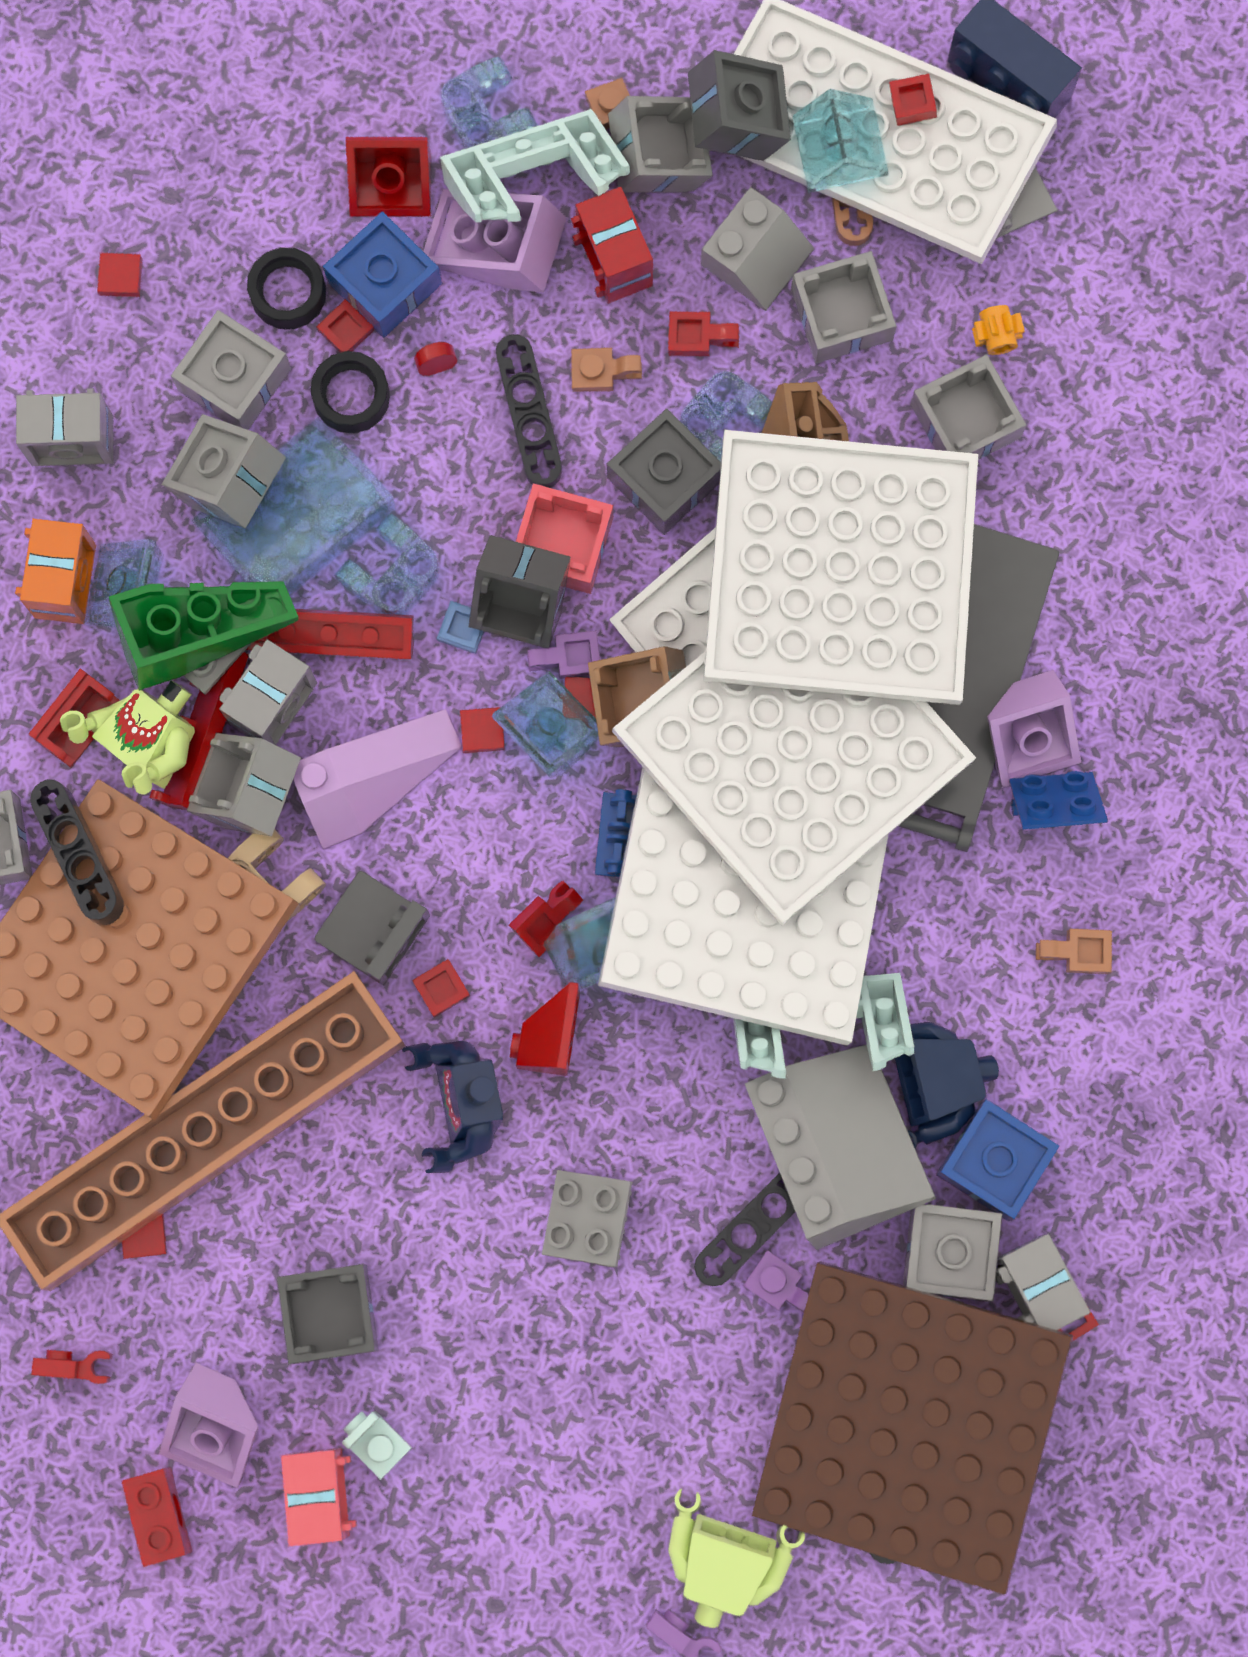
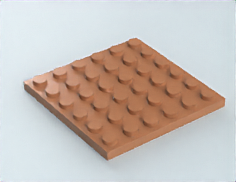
(151, 988)

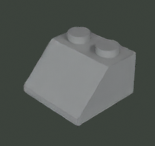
(756, 249)

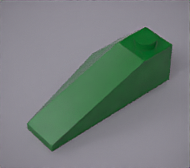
(185, 628)

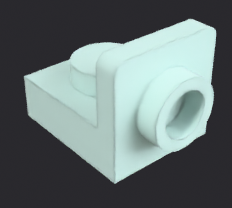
(375, 1443)

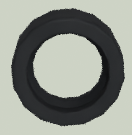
(286, 258)
(350, 361)

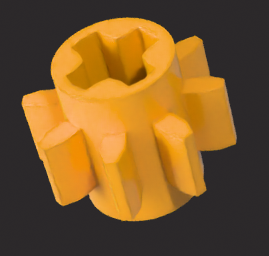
(998, 330)

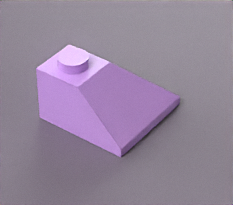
(1033, 729)
(210, 1426)

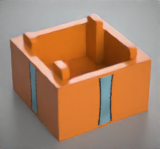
(57, 571)

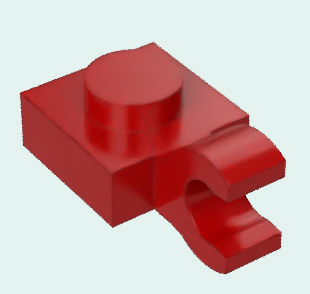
(693, 334)
(542, 917)
(61, 1365)

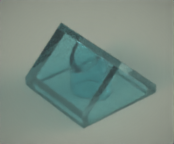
(839, 140)
(120, 569)
(549, 725)

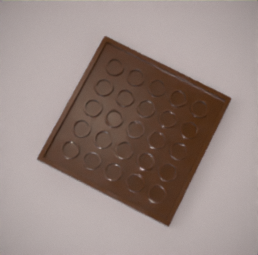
(912, 1426)

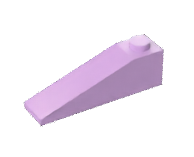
(365, 777)

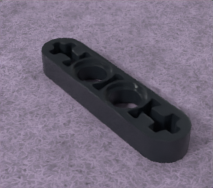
(531, 411)
(80, 849)
(750, 1215)

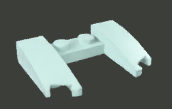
(476, 172)
(883, 1021)

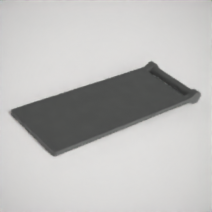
(1003, 614)

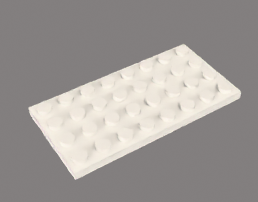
(947, 174)

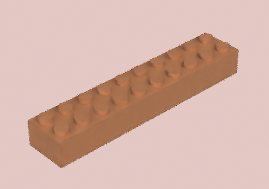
(200, 1132)

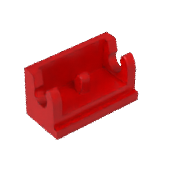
(80, 695)

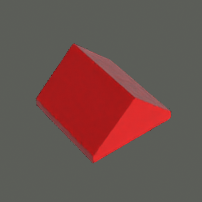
(389, 176)

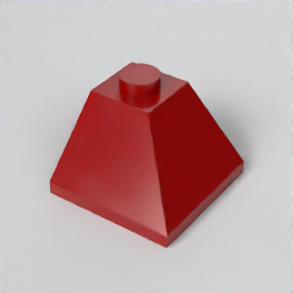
(548, 1034)

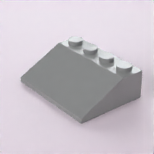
(839, 1145)

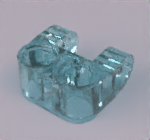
(474, 117)
(718, 414)
(397, 575)

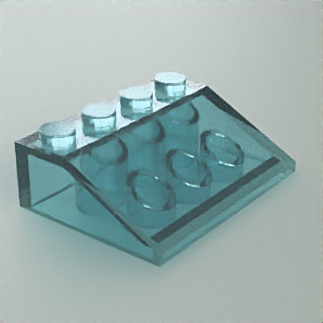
(307, 516)

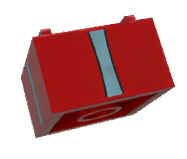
(613, 245)

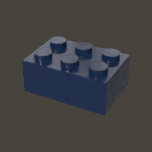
(1012, 59)

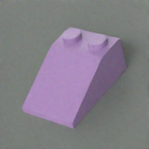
(498, 250)

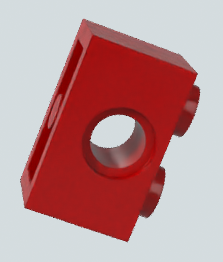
(156, 1516)

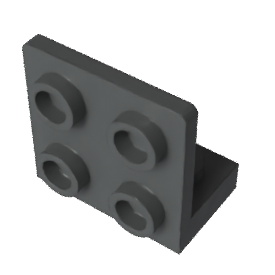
(372, 927)

